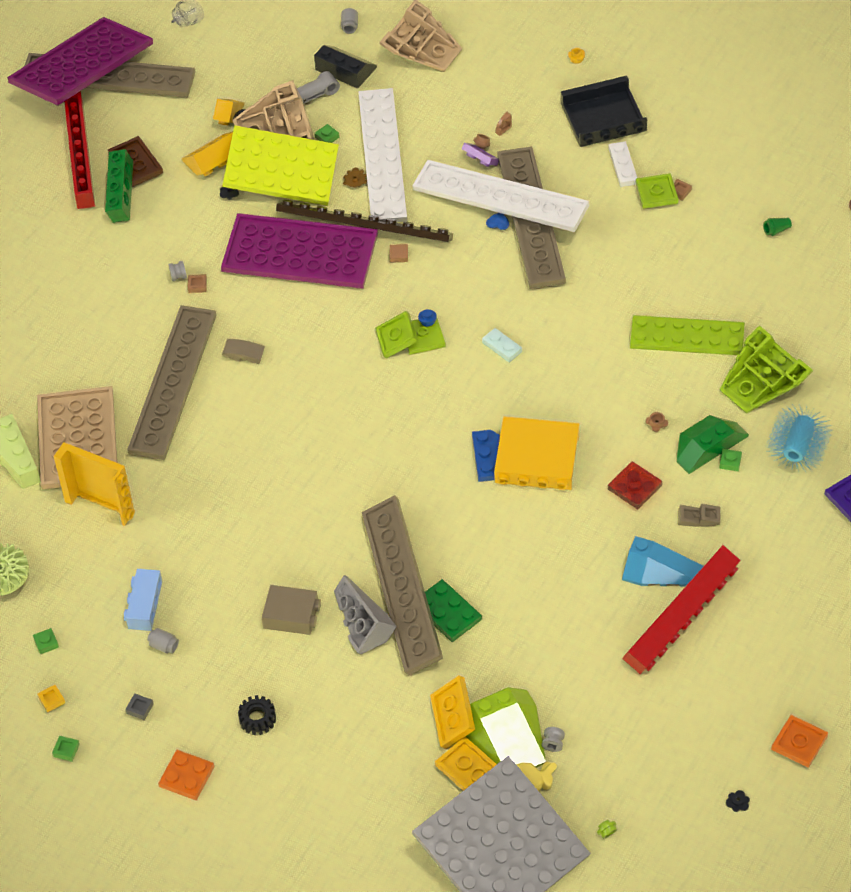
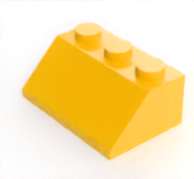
(210, 155)

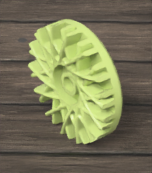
(13, 569)

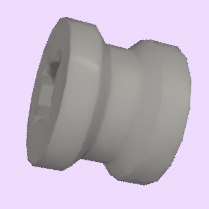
(177, 270)
(553, 739)

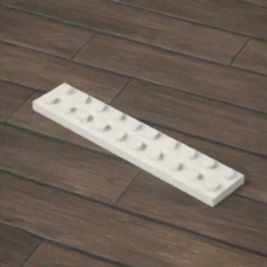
(382, 154)
(501, 195)

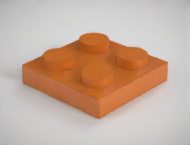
(799, 741)
(186, 775)

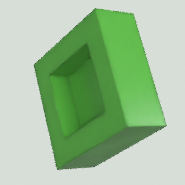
(327, 134)
(730, 460)
(45, 641)
(65, 748)

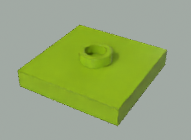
(656, 191)
(396, 334)
(428, 337)

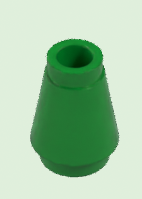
(776, 225)

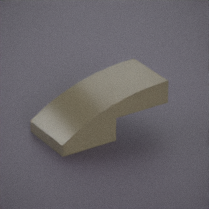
(243, 349)
(699, 517)

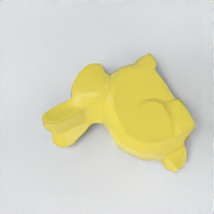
(541, 778)

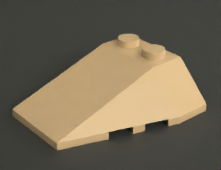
(422, 39)
(278, 112)

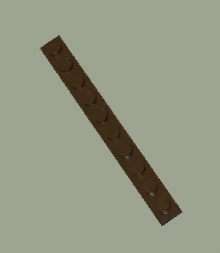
(370, 222)

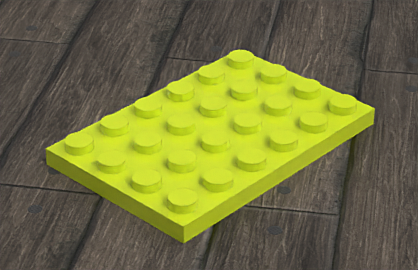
(280, 165)

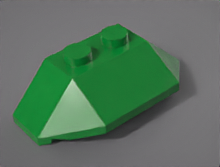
(706, 441)

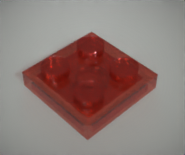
(634, 485)

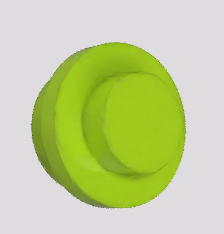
(607, 828)

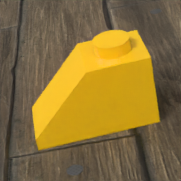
(226, 109)

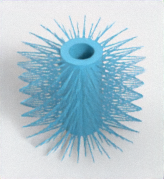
(799, 438)

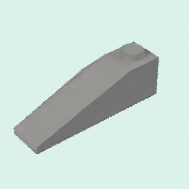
(366, 621)

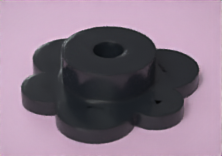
(228, 193)
(742, 804)

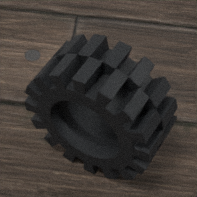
(257, 705)

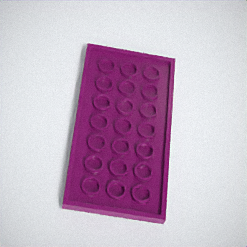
(80, 61)
(299, 250)

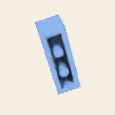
(143, 599)

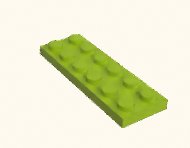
(687, 335)

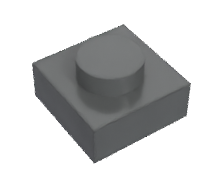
(139, 706)

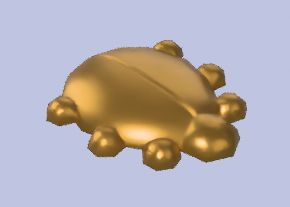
(355, 178)

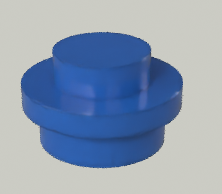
(427, 317)

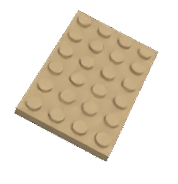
(77, 418)

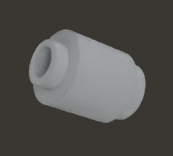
(349, 20)
(163, 641)

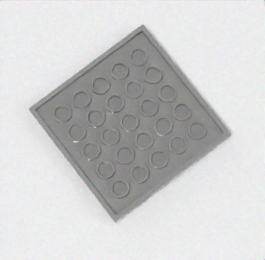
(501, 836)

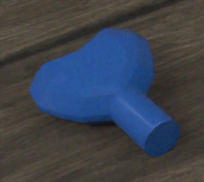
(498, 221)

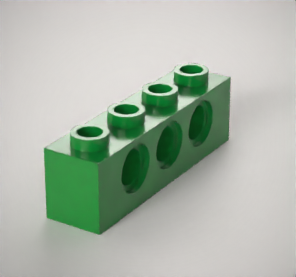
(119, 186)

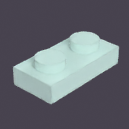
(502, 345)

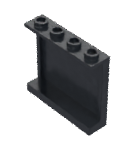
(602, 111)

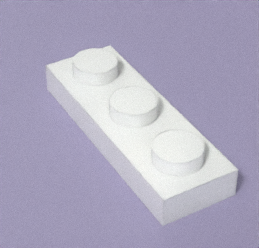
(622, 164)

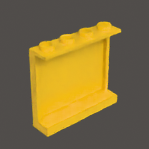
(536, 453)
(94, 479)

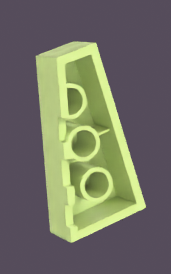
(15, 454)

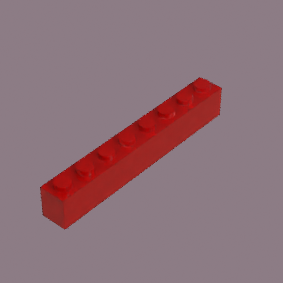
(79, 152)
(681, 609)

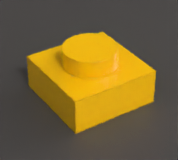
(51, 698)

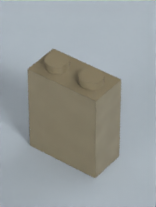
(290, 609)

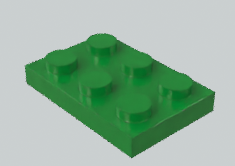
(450, 611)

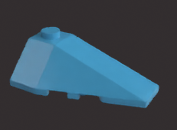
(656, 564)

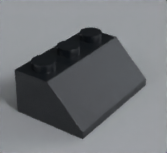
(343, 65)

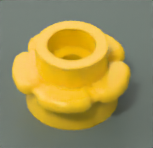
(576, 55)

